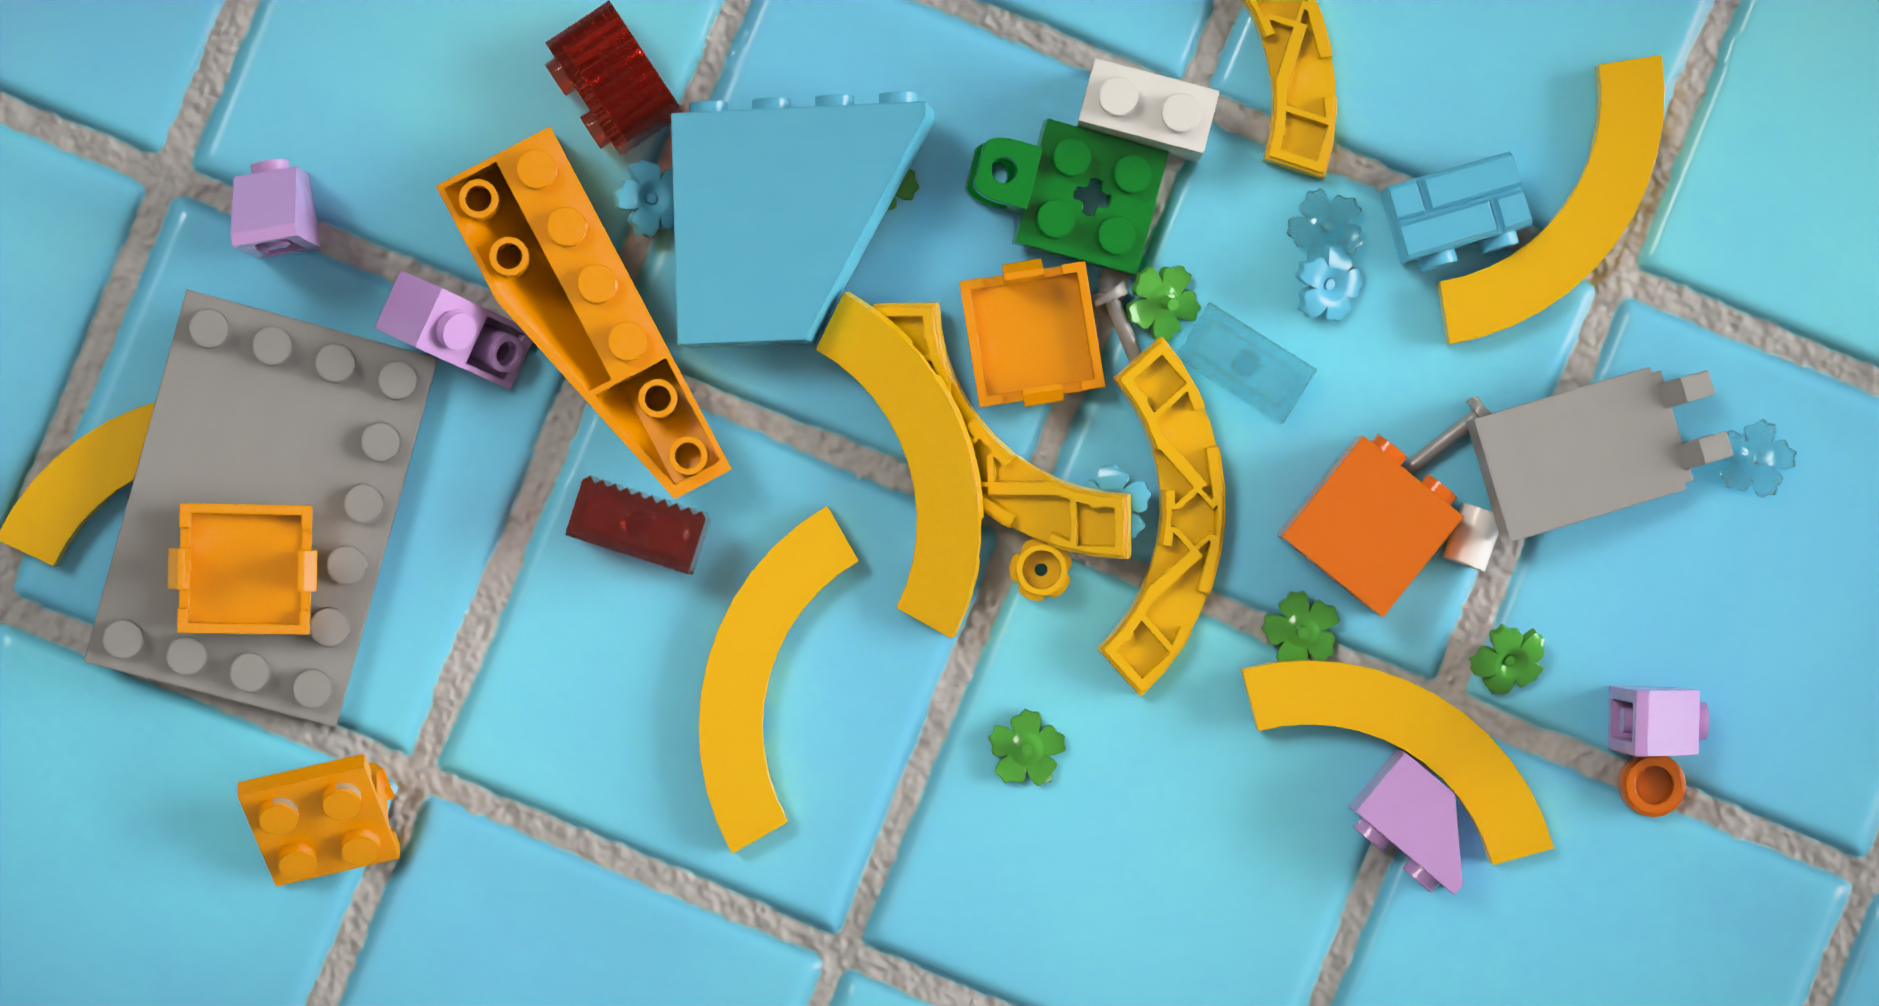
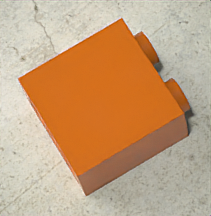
(1372, 523)

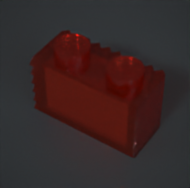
(613, 79)
(638, 524)

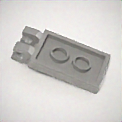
(1590, 451)

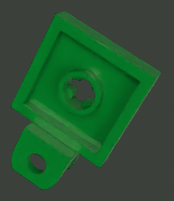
(1043, 185)

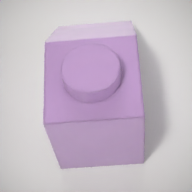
(273, 211)
(1656, 720)

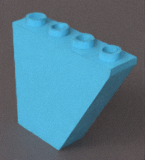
(781, 209)

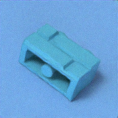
(1457, 209)

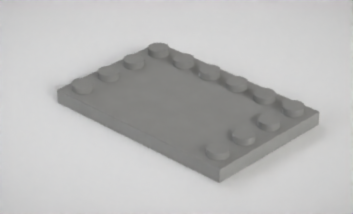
(273, 418)

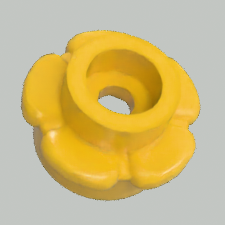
(1023, 570)

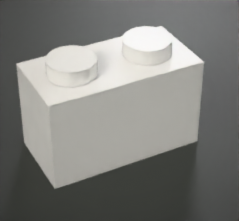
(1148, 109)

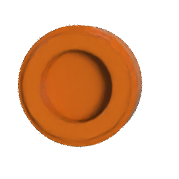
(1651, 785)

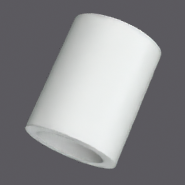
(1472, 538)

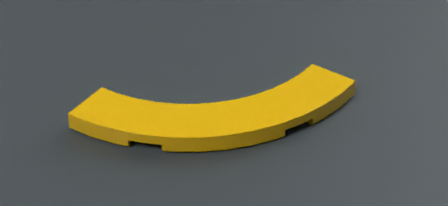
(1300, 83)
(1587, 223)
(937, 455)
(76, 487)
(1013, 488)
(1188, 521)
(741, 669)
(1419, 724)

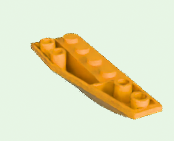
(579, 305)

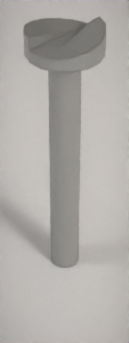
(1119, 318)
(1445, 439)

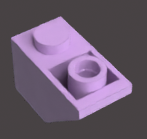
(454, 330)
(1417, 816)

